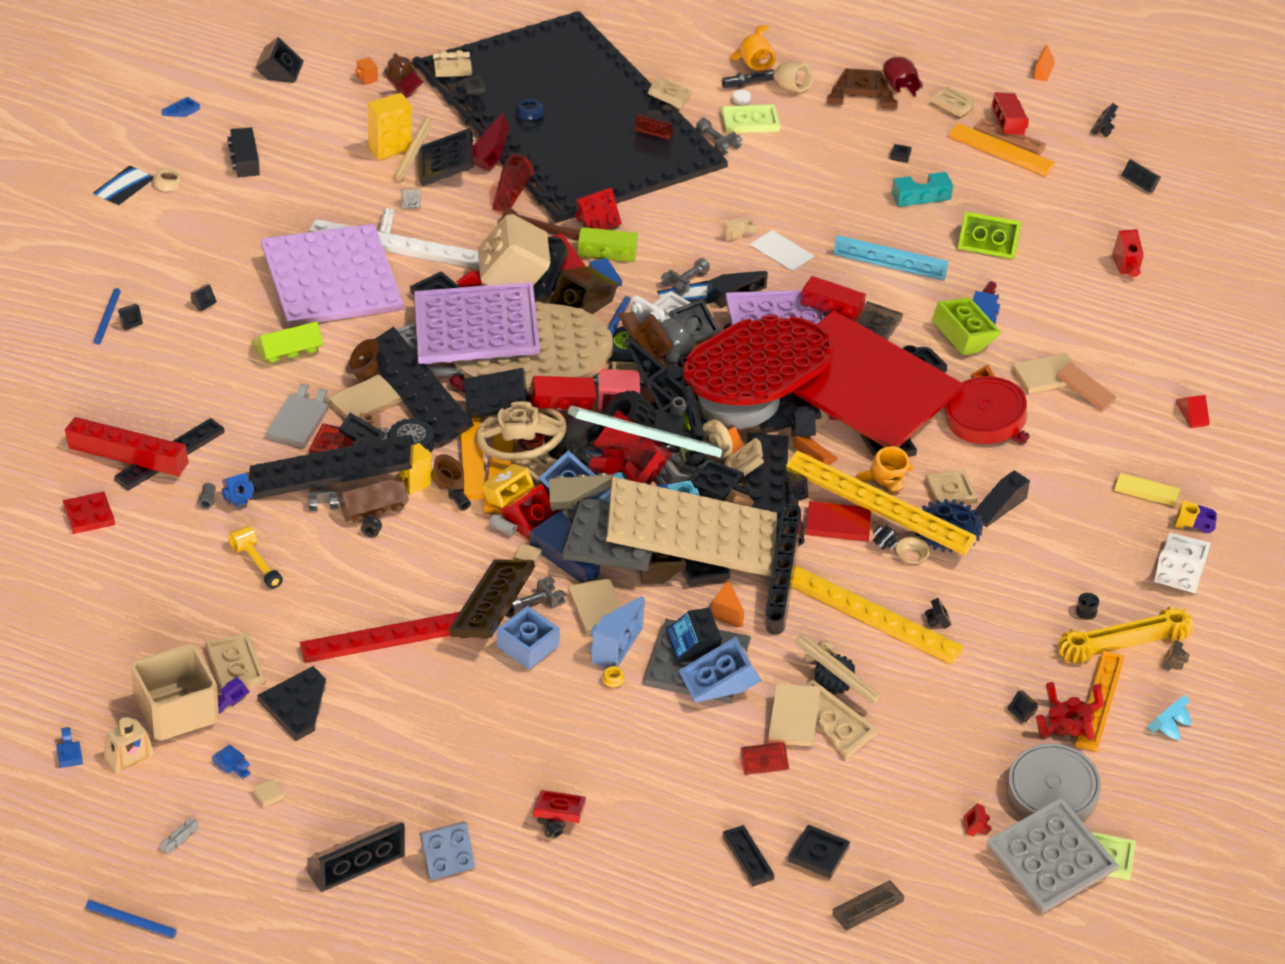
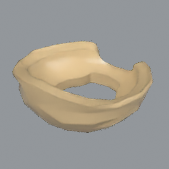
(166, 185)
(914, 544)

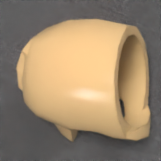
(787, 76)

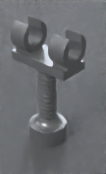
(722, 142)
(681, 282)
(322, 496)
(544, 592)

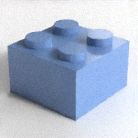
(528, 637)

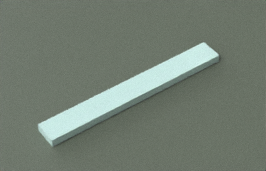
(644, 431)

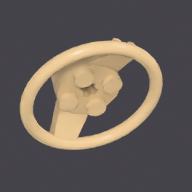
(518, 423)

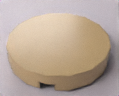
(718, 435)

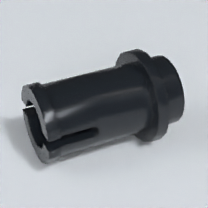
(459, 498)

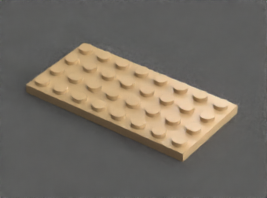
(691, 526)

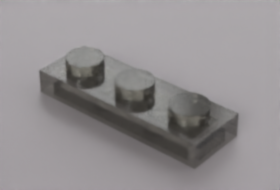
(868, 905)

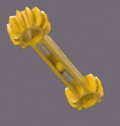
(1080, 646)

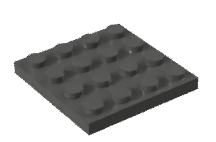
(589, 543)
(664, 669)

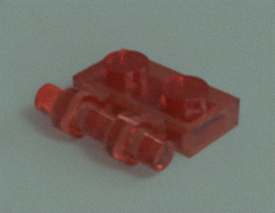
(327, 439)

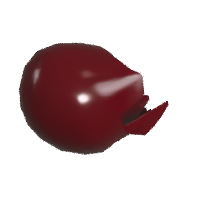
(900, 71)

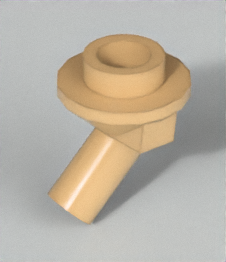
(827, 646)

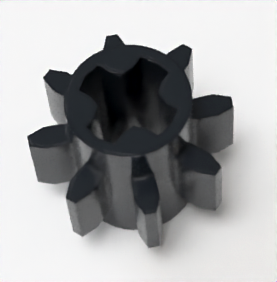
(885, 537)

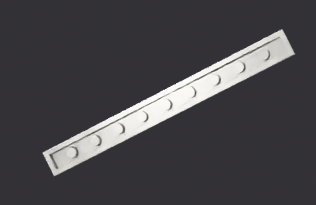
(415, 247)

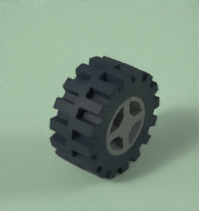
(829, 680)

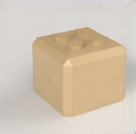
(513, 253)
(175, 692)

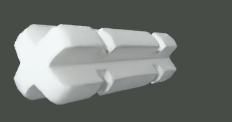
(387, 219)

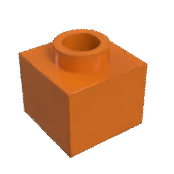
(367, 71)

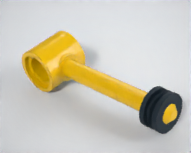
(245, 540)

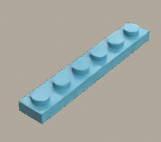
(891, 257)

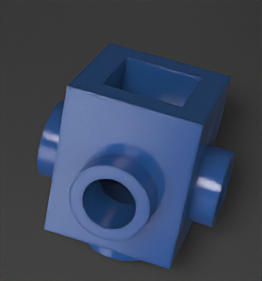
(230, 488)

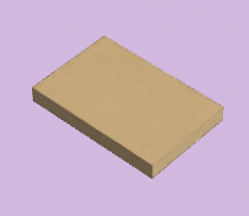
(1041, 373)
(366, 397)
(593, 601)
(234, 658)
(795, 714)

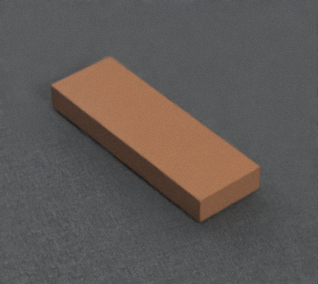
(1086, 386)

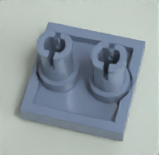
(447, 850)

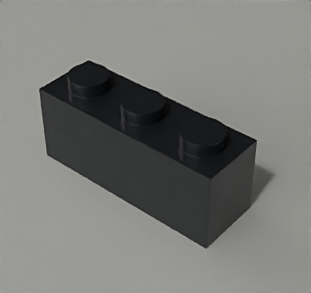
(243, 152)
(593, 431)

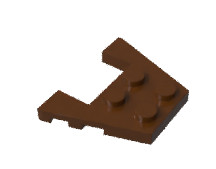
(864, 83)

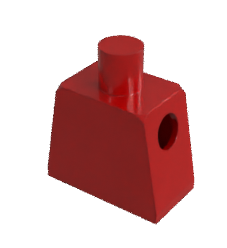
(1128, 252)

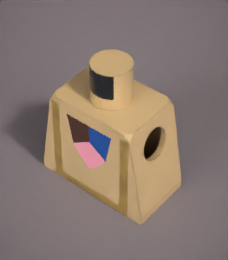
(127, 745)

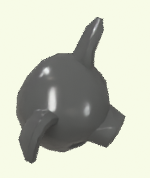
(681, 337)

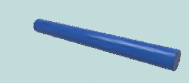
(622, 308)
(107, 316)
(131, 918)

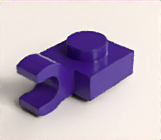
(231, 694)

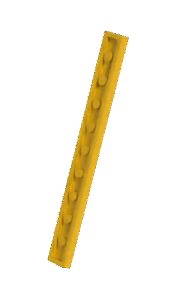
(881, 503)
(876, 616)

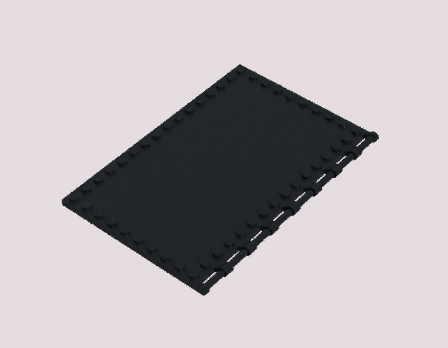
(588, 117)

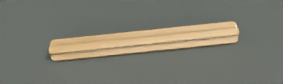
(413, 149)
(838, 669)

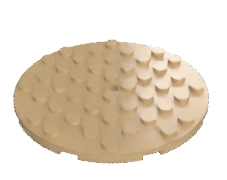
(570, 346)

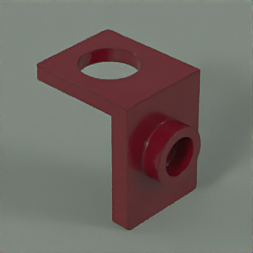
(408, 85)

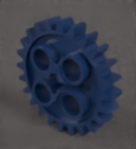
(954, 514)

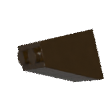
(584, 289)

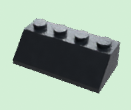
(357, 856)

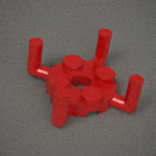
(1062, 712)

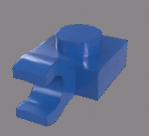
(69, 752)
(230, 760)

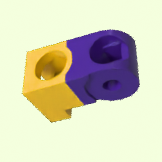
(1196, 517)

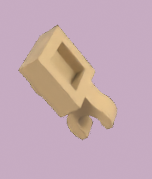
(734, 228)

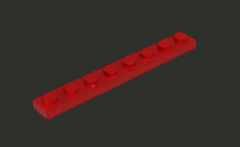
(377, 638)

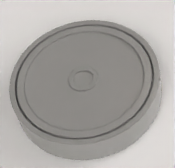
(737, 416)
(1053, 772)

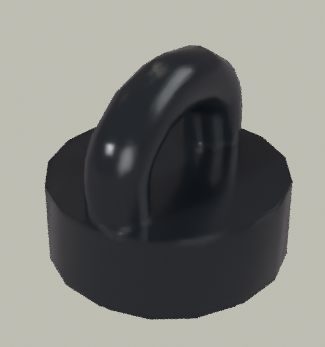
(695, 458)

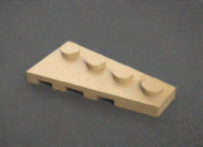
(842, 725)

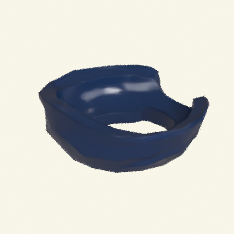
(530, 114)

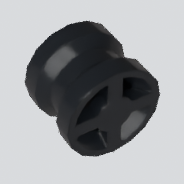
(1087, 606)

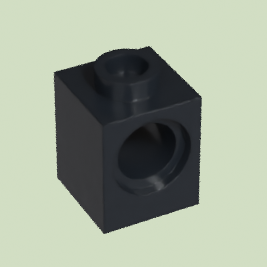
(803, 422)

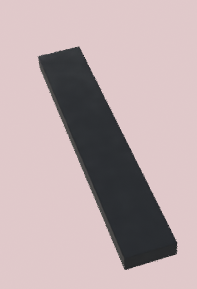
(192, 439)

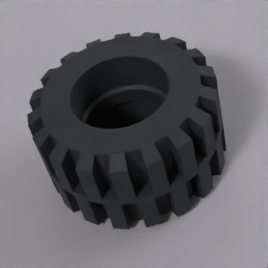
(634, 407)

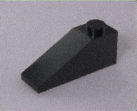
(735, 282)
(1003, 497)

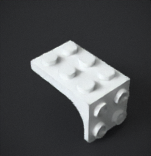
(660, 308)
(1182, 562)

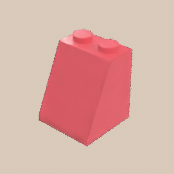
(615, 382)

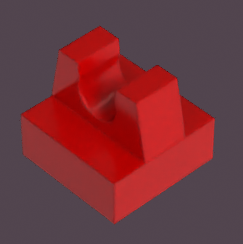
(976, 821)

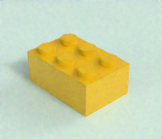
(389, 126)

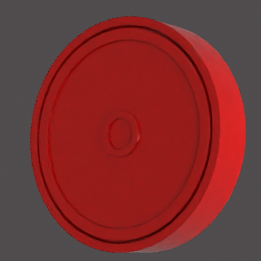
(987, 410)

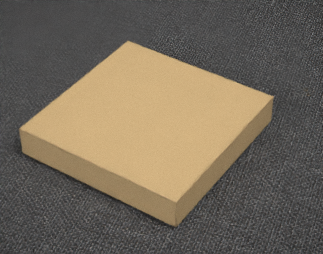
(670, 92)
(951, 486)

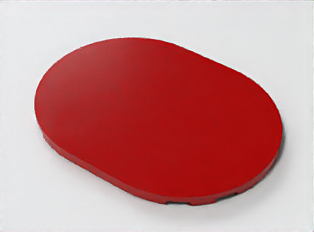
(758, 360)

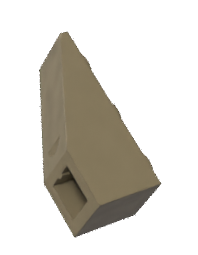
(568, 492)

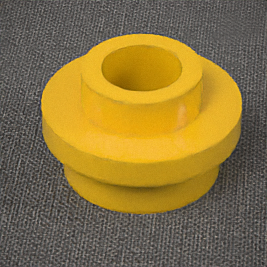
(613, 677)

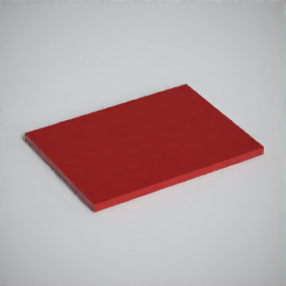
(876, 384)

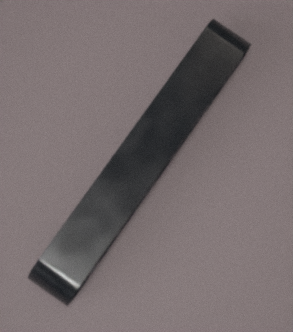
(783, 569)

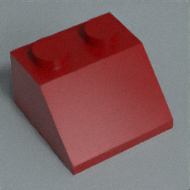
(529, 510)

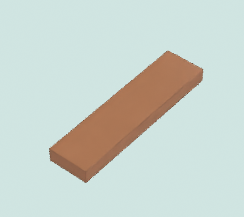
(1021, 141)

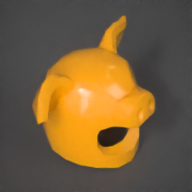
(755, 48)
(888, 469)

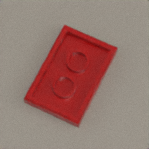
(838, 521)

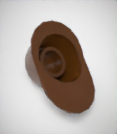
(398, 68)
(363, 360)
(447, 473)

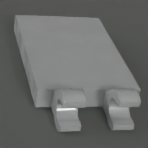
(298, 418)

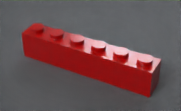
(126, 446)

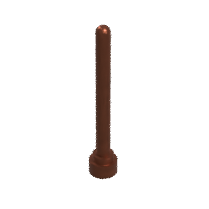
(544, 225)

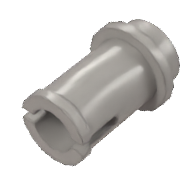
(502, 525)

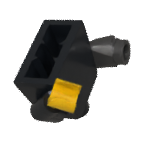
(673, 422)

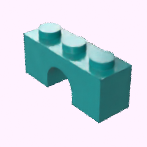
(908, 192)

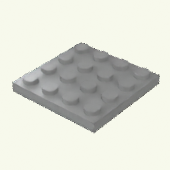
(1052, 855)

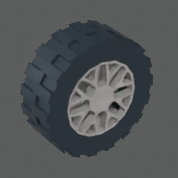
(419, 429)

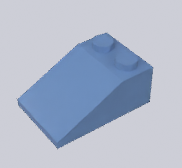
(569, 466)
(617, 633)
(720, 672)

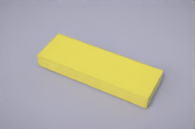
(1147, 489)

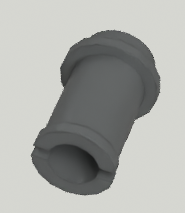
(206, 498)

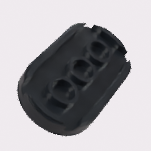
(546, 284)

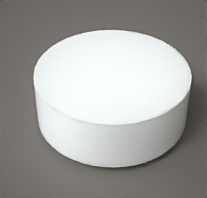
(741, 97)

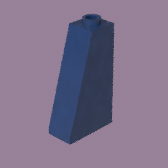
(552, 538)

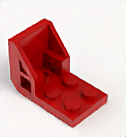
(641, 455)

